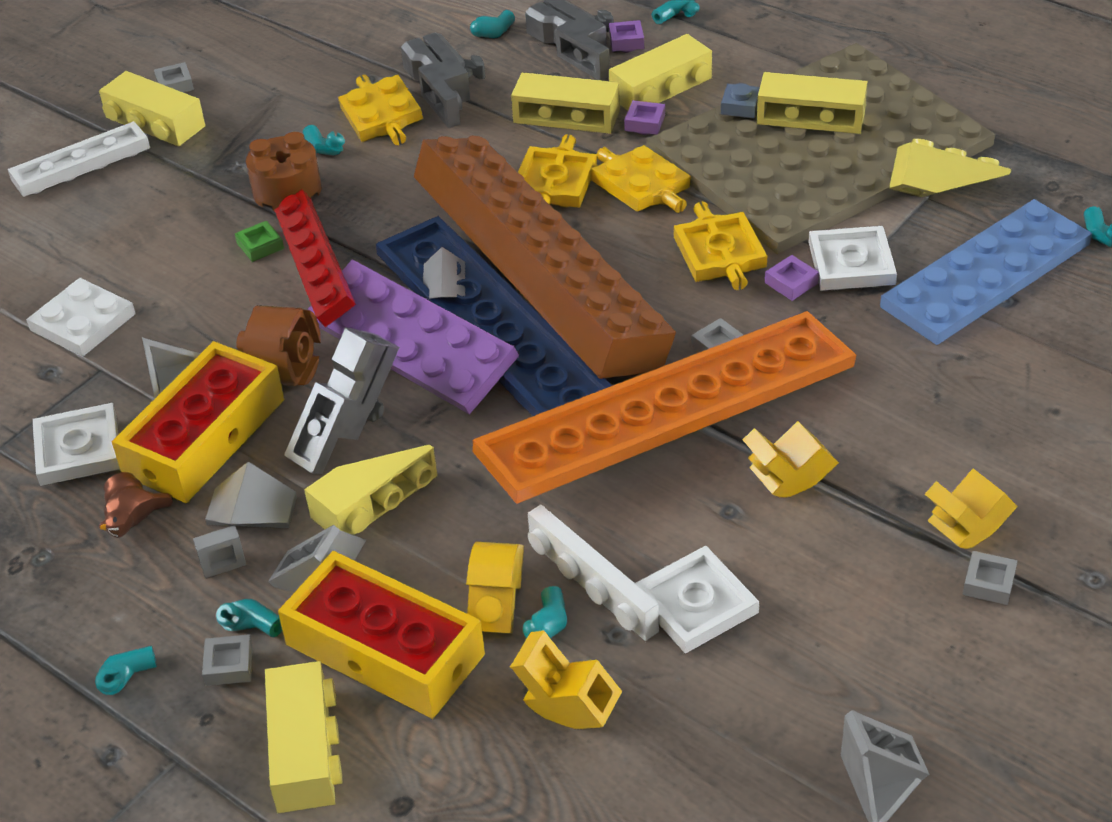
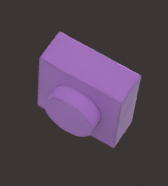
(626, 36)
(644, 117)
(791, 277)

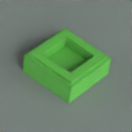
(259, 241)

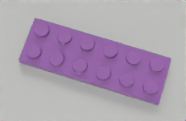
(434, 344)

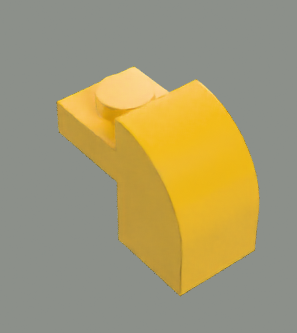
(791, 463)
(970, 511)
(492, 581)
(561, 691)

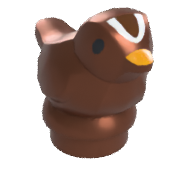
(128, 503)

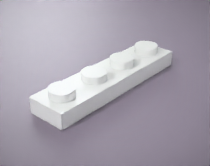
(78, 159)
(599, 578)

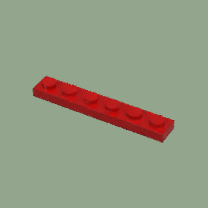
(314, 258)

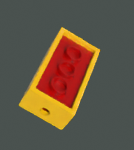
(199, 421)
(382, 633)

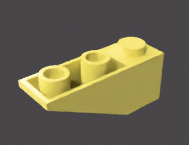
(928, 170)
(367, 489)

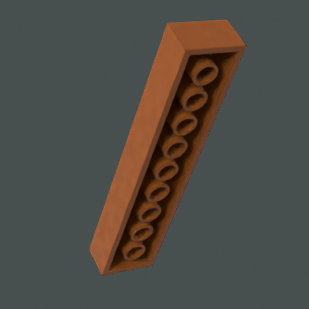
(544, 258)

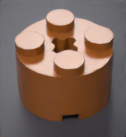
(282, 168)
(284, 339)

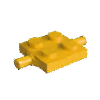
(380, 108)
(559, 172)
(641, 178)
(720, 246)

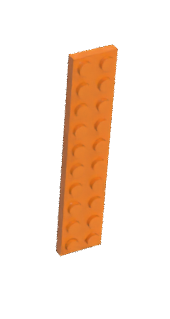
(660, 406)

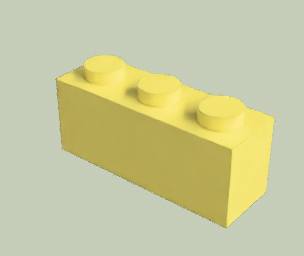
(663, 71)
(565, 102)
(811, 102)
(153, 107)
(301, 737)

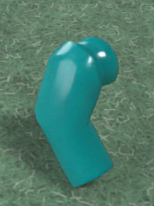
(672, 8)
(492, 26)
(328, 146)
(1095, 224)
(247, 615)
(551, 617)
(121, 667)

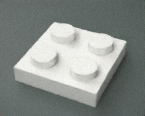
(852, 258)
(81, 316)
(75, 444)
(698, 598)

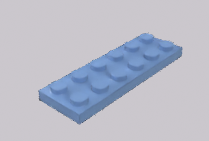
(985, 271)

